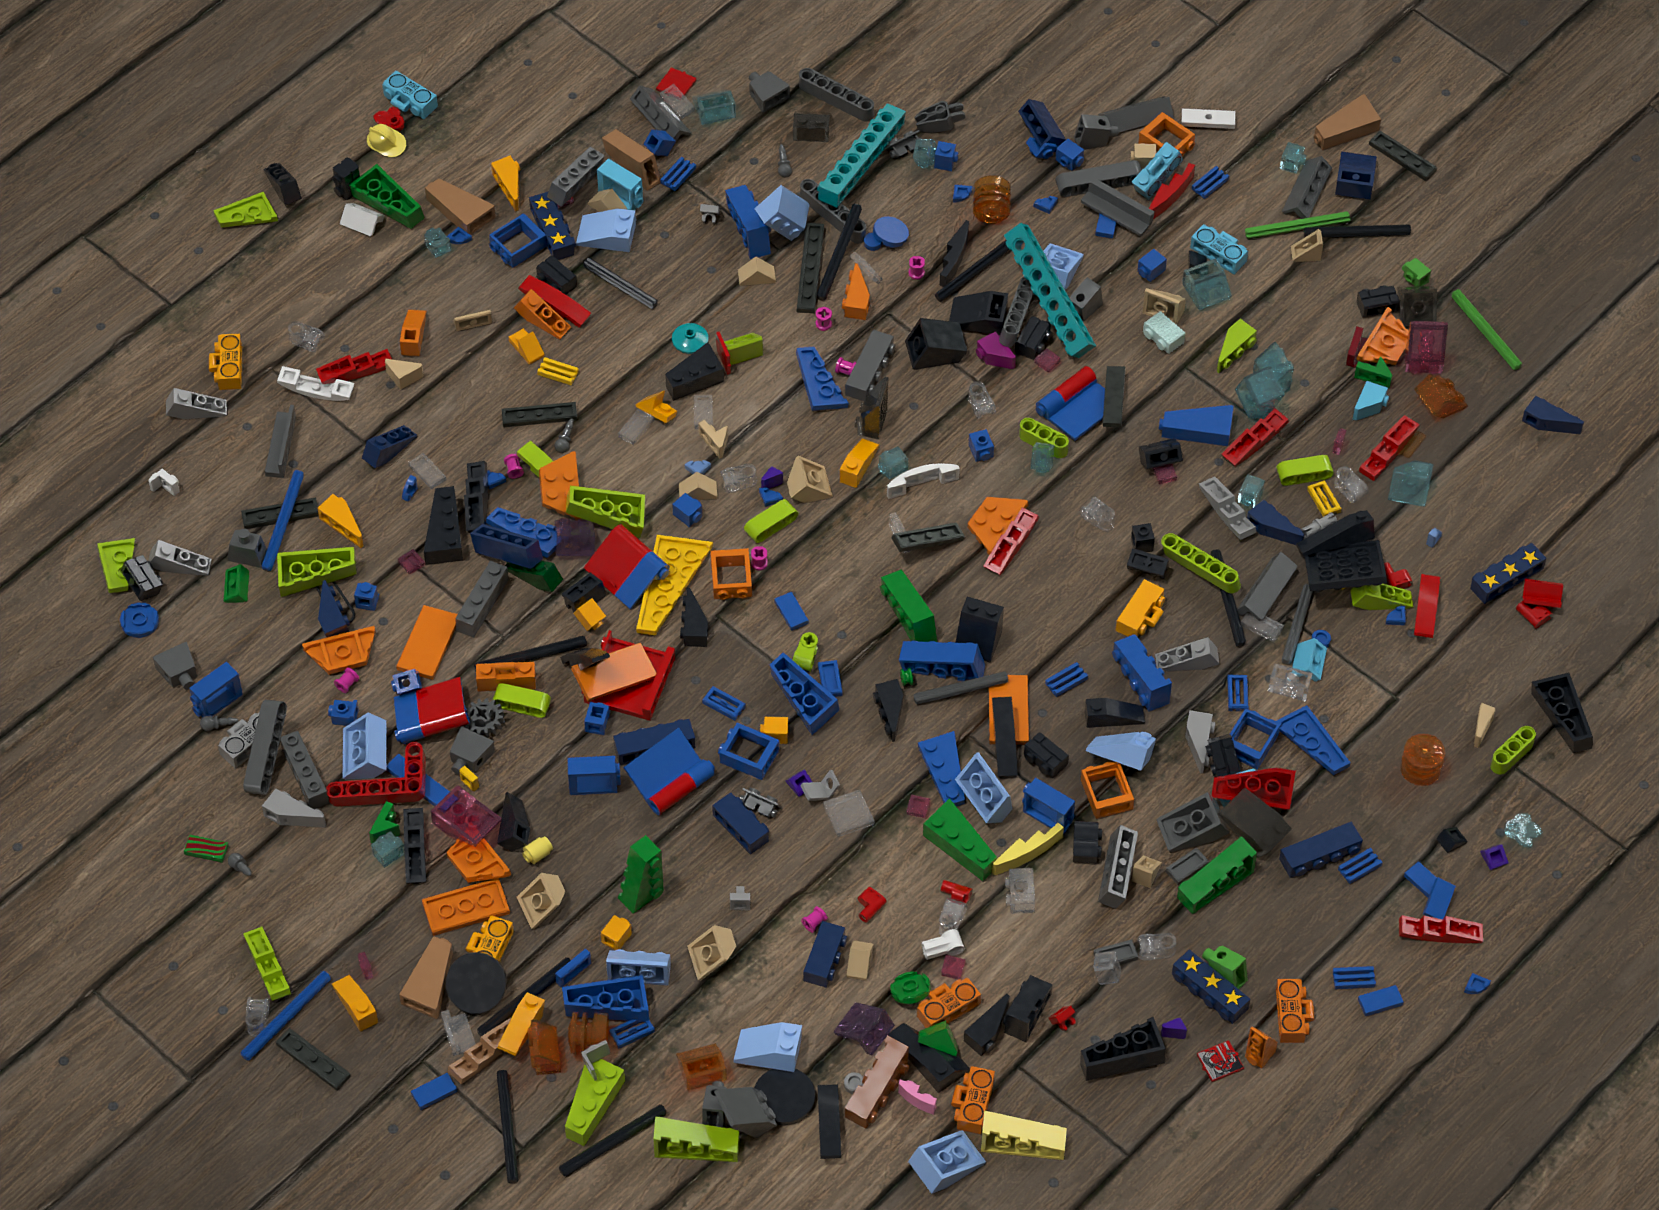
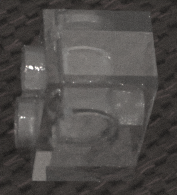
(1290, 682)
(1020, 880)

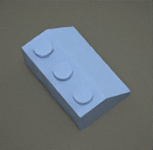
(784, 212)
(364, 748)
(984, 790)
(653, 966)

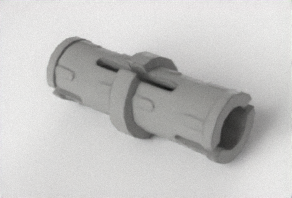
(1318, 524)

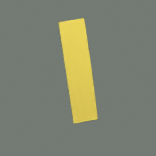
(1024, 852)

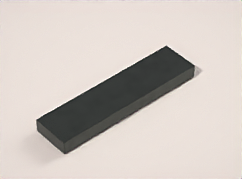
(1402, 155)
(1114, 396)
(539, 414)
(269, 514)
(927, 537)
(313, 1059)

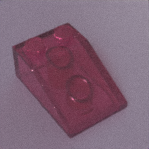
(1426, 347)
(464, 817)

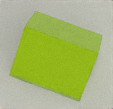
(744, 347)

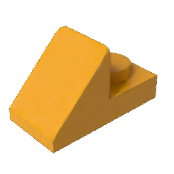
(527, 345)
(654, 406)

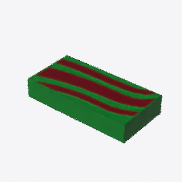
(206, 848)

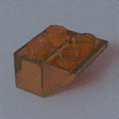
(1440, 396)
(544, 1048)
(702, 1066)

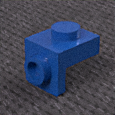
(1044, 152)

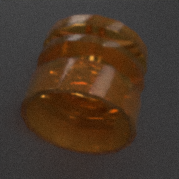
(991, 199)
(1422, 759)
(587, 1033)

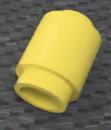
(537, 850)

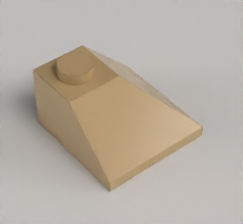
(1167, 303)
(808, 481)
(541, 898)
(711, 950)

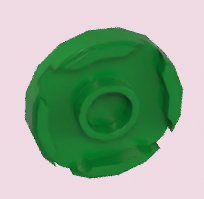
(910, 987)

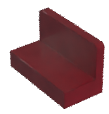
(1355, 347)

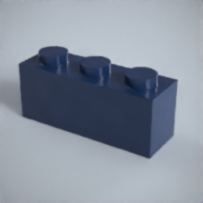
(1041, 123)
(740, 823)
(825, 954)

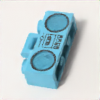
(408, 94)
(1157, 170)
(1222, 247)

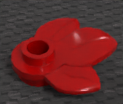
(391, 118)

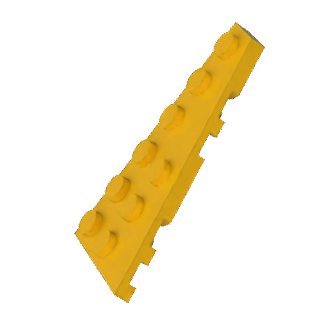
(661, 596)

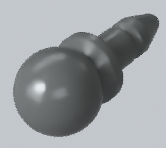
(784, 168)
(562, 443)
(209, 723)
(237, 862)

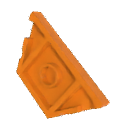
(1385, 341)
(556, 481)
(993, 519)
(342, 650)
(477, 861)

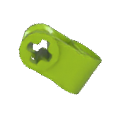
(806, 653)

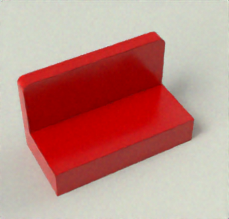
(1542, 593)

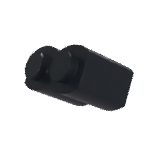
(1086, 842)

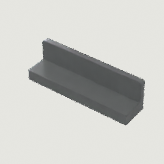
(658, 112)
(1139, 113)
(1308, 187)
(1118, 207)
(280, 443)
(1267, 586)

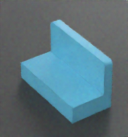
(1310, 657)

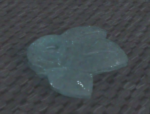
(1522, 829)

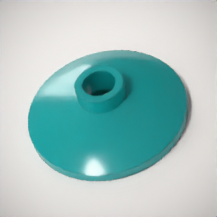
(689, 337)

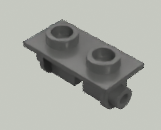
(898, 146)
(767, 804)

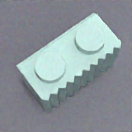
(1164, 332)

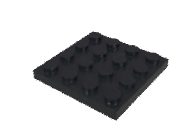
(1346, 567)

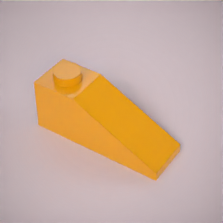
(507, 176)
(857, 462)
(338, 516)
(356, 1003)
(516, 1033)

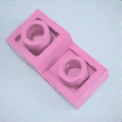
(910, 1093)

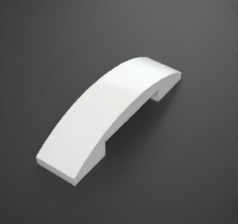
(312, 387)
(922, 474)

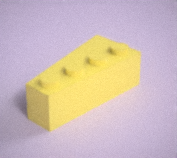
(1022, 1137)

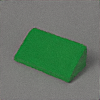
(236, 584)

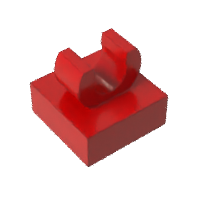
(1061, 1016)

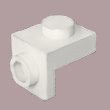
(165, 480)

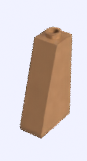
(1348, 124)
(632, 157)
(460, 206)
(428, 980)

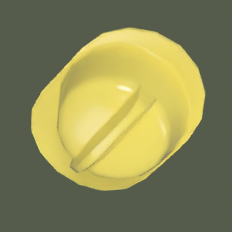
(386, 140)

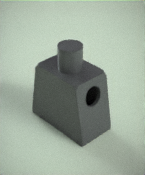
(768, 90)
(1094, 131)
(1087, 298)
(247, 548)
(176, 666)
(470, 750)
(712, 1104)

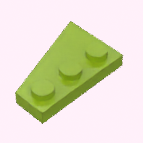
(246, 211)
(112, 558)

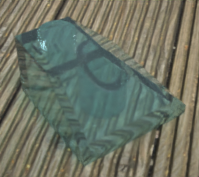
(1411, 483)

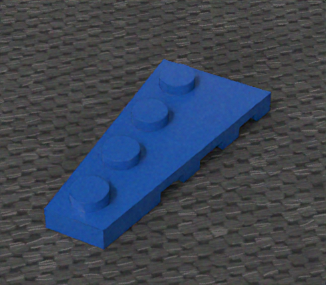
(819, 382)
(514, 523)
(1310, 735)
(943, 765)

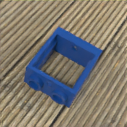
(519, 224)
(215, 691)
(1269, 726)
(744, 765)
(593, 775)
(1047, 804)

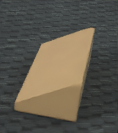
(472, 320)

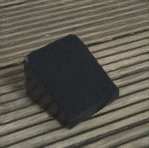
(1195, 259)
(1451, 839)

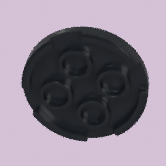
(476, 982)
(787, 1094)

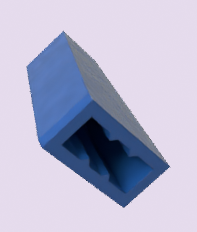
(1199, 425)

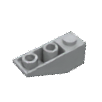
(193, 405)
(178, 560)
(1190, 656)
(1197, 733)
(288, 811)

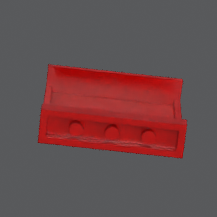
(642, 698)

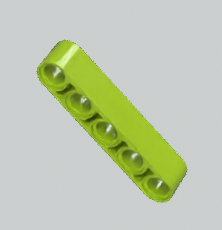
(1206, 569)

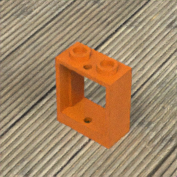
(1163, 122)
(729, 558)
(1113, 805)

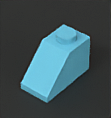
(1370, 400)

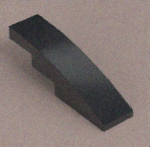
(955, 252)
(476, 495)
(585, 657)
(1004, 736)
(414, 845)
(829, 1121)

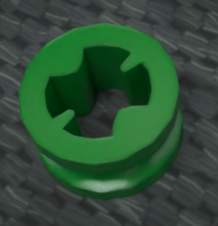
(906, 677)

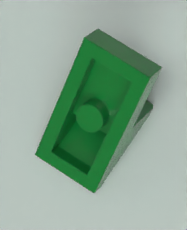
(1379, 375)
(384, 823)

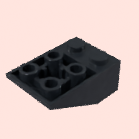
(980, 311)

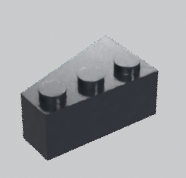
(695, 373)
(1027, 1008)

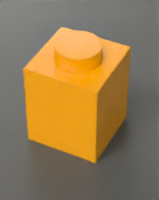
(590, 615)
(776, 727)
(616, 932)

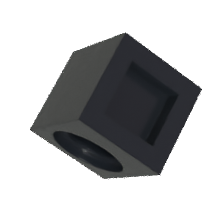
(1143, 537)

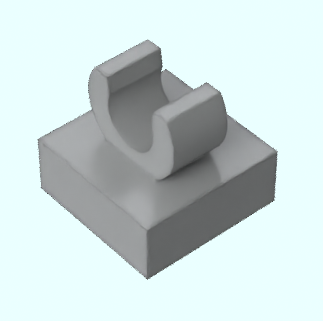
(709, 210)
(740, 899)

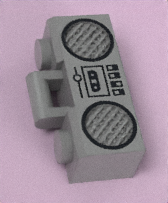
(238, 745)

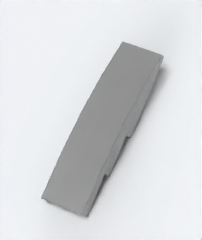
(1229, 511)

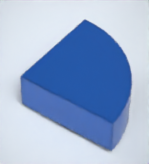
(961, 193)
(1046, 204)
(459, 236)
(495, 479)
(409, 488)
(769, 496)
(1396, 617)
(1477, 984)

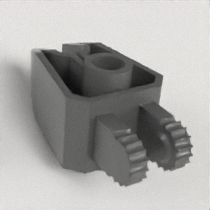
(939, 117)

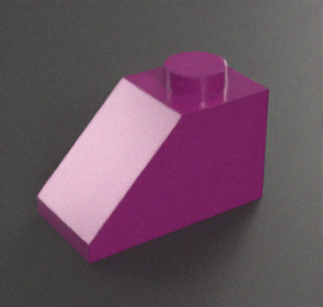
(994, 352)

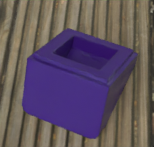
(772, 478)
(796, 780)
(1494, 856)
(1174, 1029)

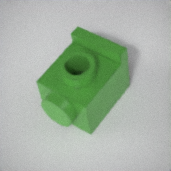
(1416, 272)

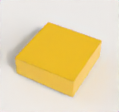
(469, 778)

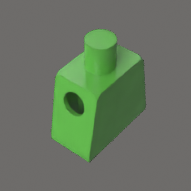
(1228, 964)

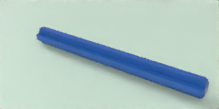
(282, 520)
(285, 1015)

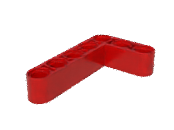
(385, 786)

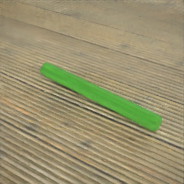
(1296, 225)
(1486, 329)

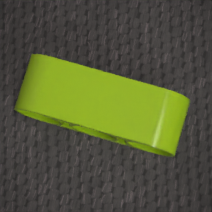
(1034, 431)
(1304, 470)
(771, 521)
(522, 700)
(1516, 743)

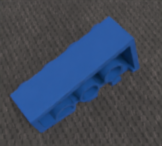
(748, 222)
(943, 659)
(1142, 673)
(804, 693)
(620, 998)

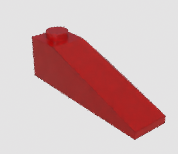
(1270, 785)

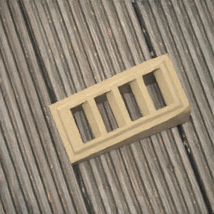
(1484, 720)

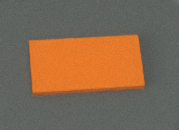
(428, 642)
(620, 671)
(1017, 688)
(465, 906)

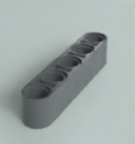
(836, 94)
(1113, 175)
(834, 215)
(1016, 313)
(265, 747)

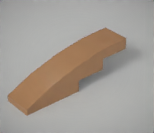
(479, 1055)

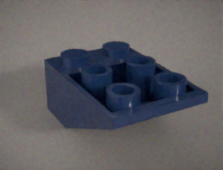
(1356, 175)

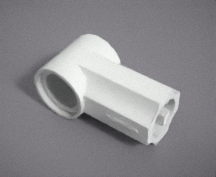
(948, 943)

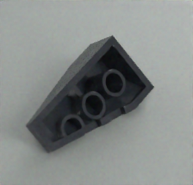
(1344, 532)
(935, 1065)

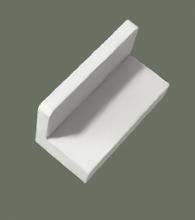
(360, 218)

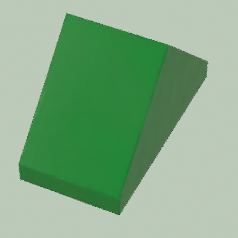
(939, 1037)

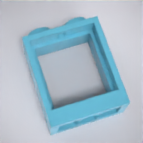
(623, 182)

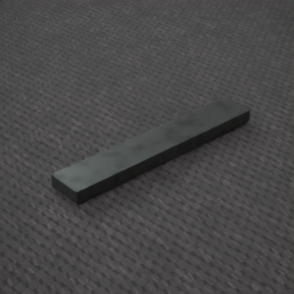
(810, 268)

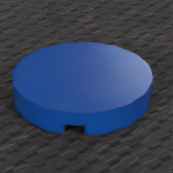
(890, 231)
(139, 620)

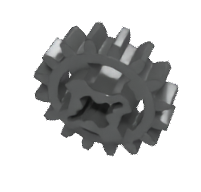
(485, 717)

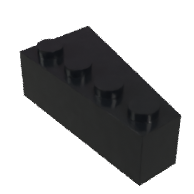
(443, 532)
(1563, 708)
(1124, 1052)

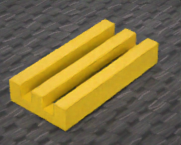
(559, 369)
(1319, 504)

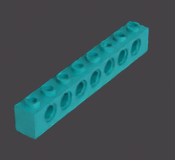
(861, 155)
(1083, 342)

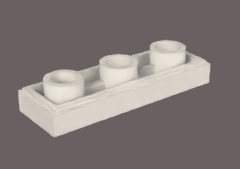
(1208, 118)

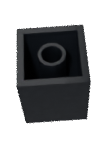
(935, 343)
(981, 625)

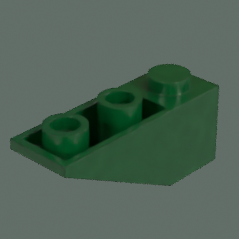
(542, 576)

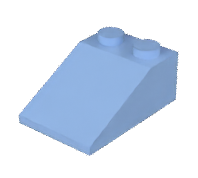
(608, 230)
(1063, 262)
(1127, 748)
(770, 1046)
(946, 1161)

